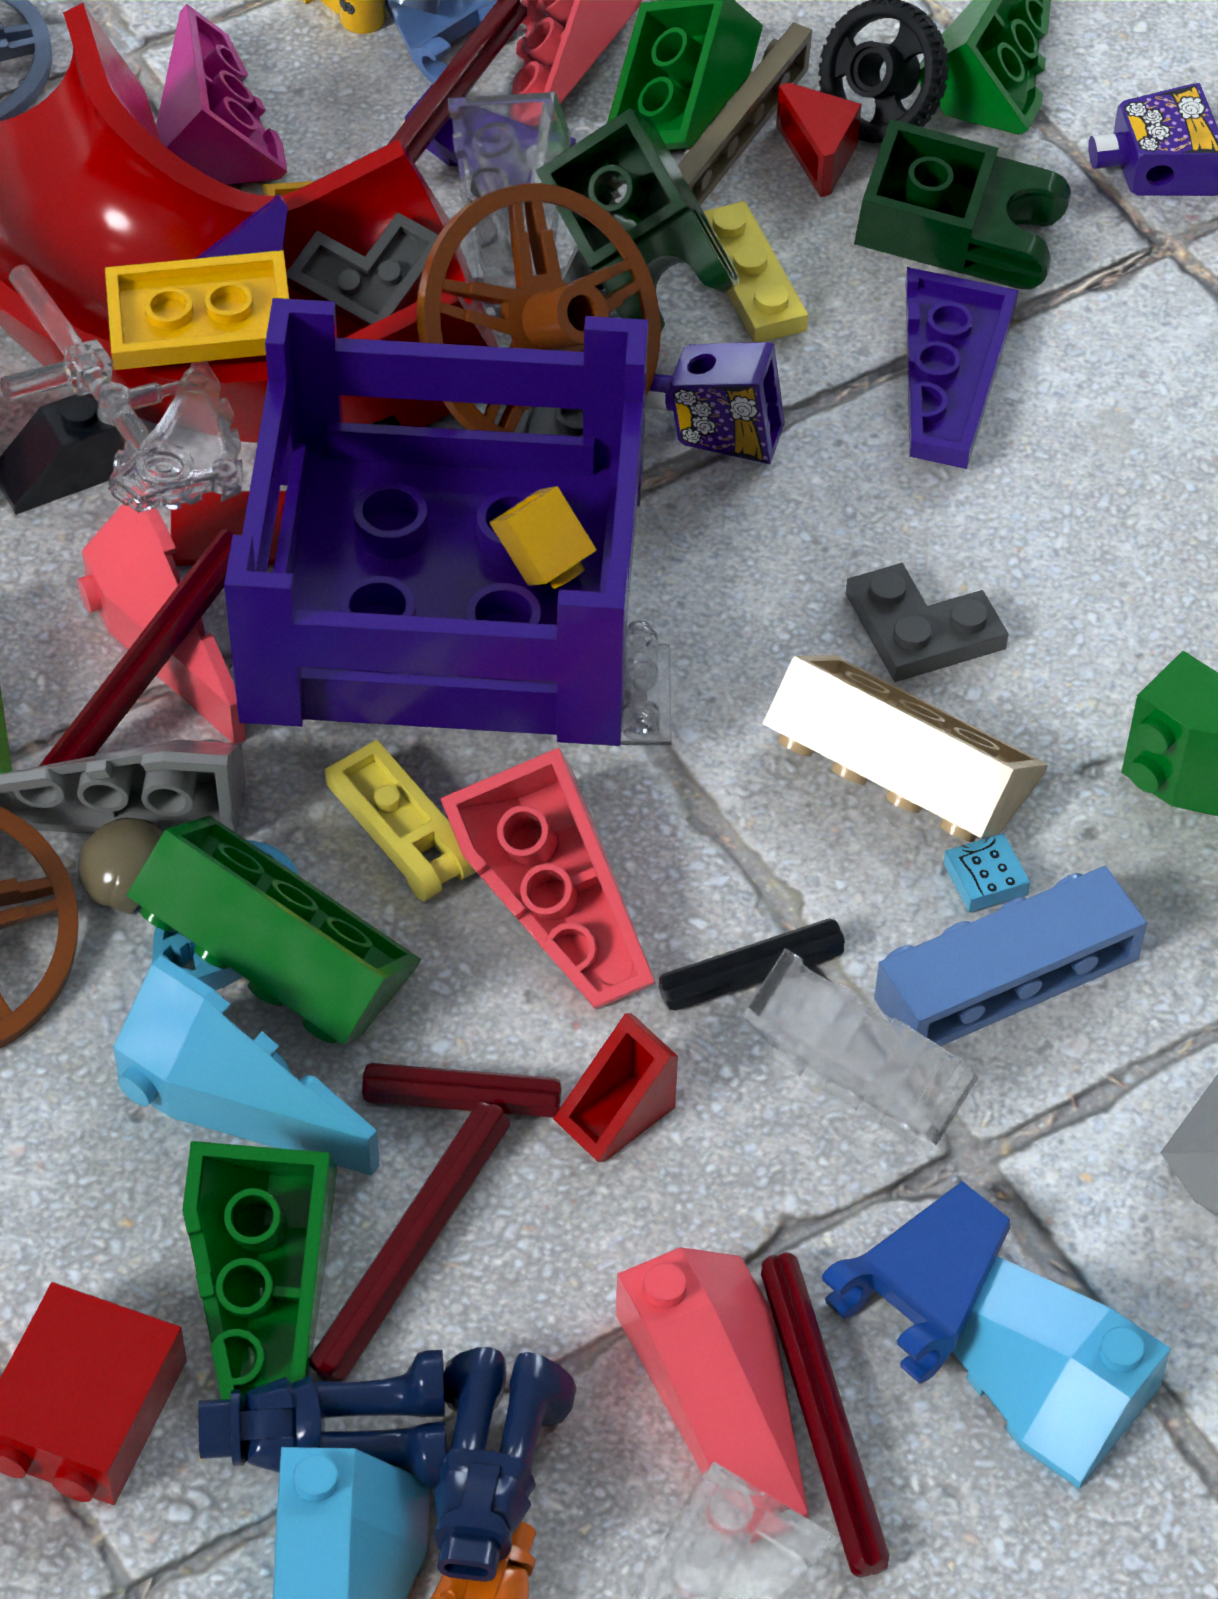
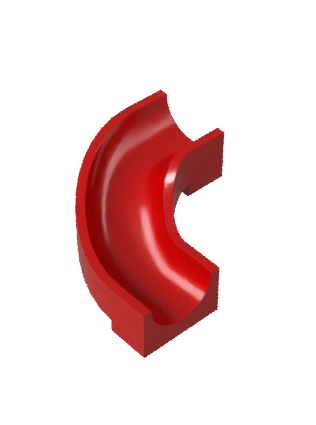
(100, 190)

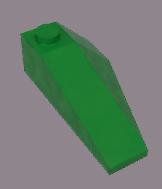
(995, 63)
(259, 1255)

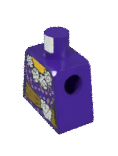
(1163, 144)
(724, 399)

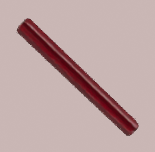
(460, 76)
(146, 655)
(409, 1243)
(825, 1416)

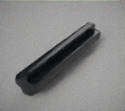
(748, 964)

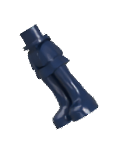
(294, 1415)
(486, 1491)

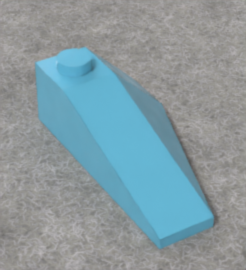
(211, 1074)
(1058, 1368)
(347, 1526)

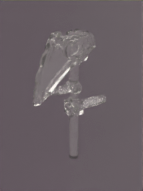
(186, 451)

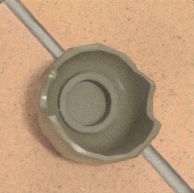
(114, 859)

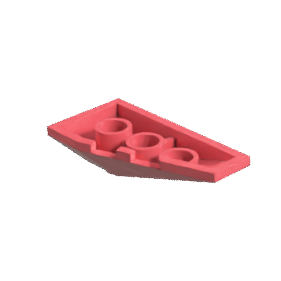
(566, 41)
(128, 582)
(547, 864)
(715, 1364)

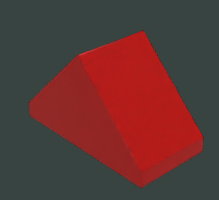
(819, 132)
(621, 1090)

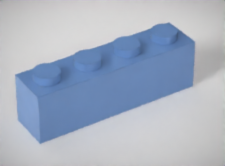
(1012, 957)

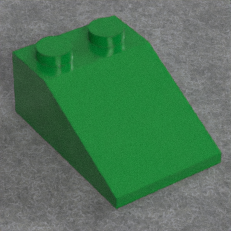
(686, 64)
(1176, 736)

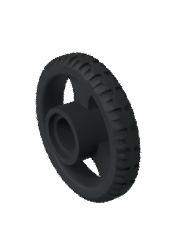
(863, 64)

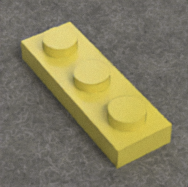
(763, 293)

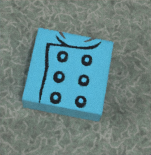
(986, 872)

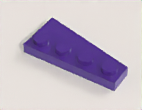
(952, 359)

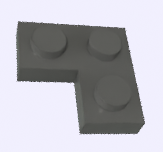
(369, 285)
(919, 636)

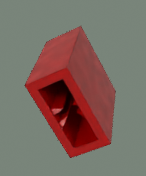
(85, 1393)

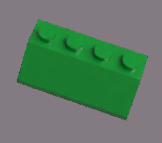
(271, 928)

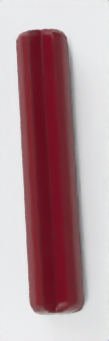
(460, 1089)

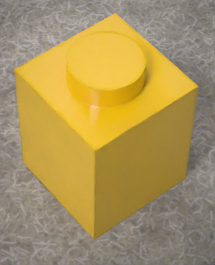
(544, 538)

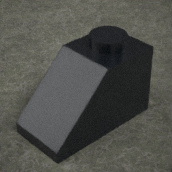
(58, 453)

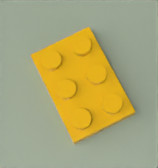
(192, 308)

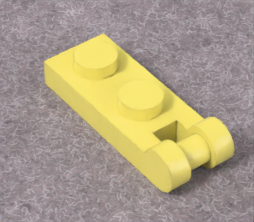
(398, 818)

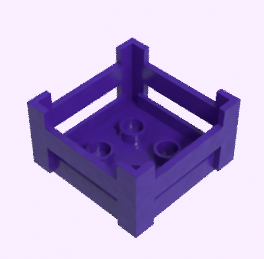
(386, 562)

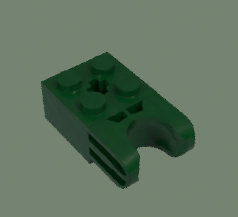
(960, 206)
(655, 211)

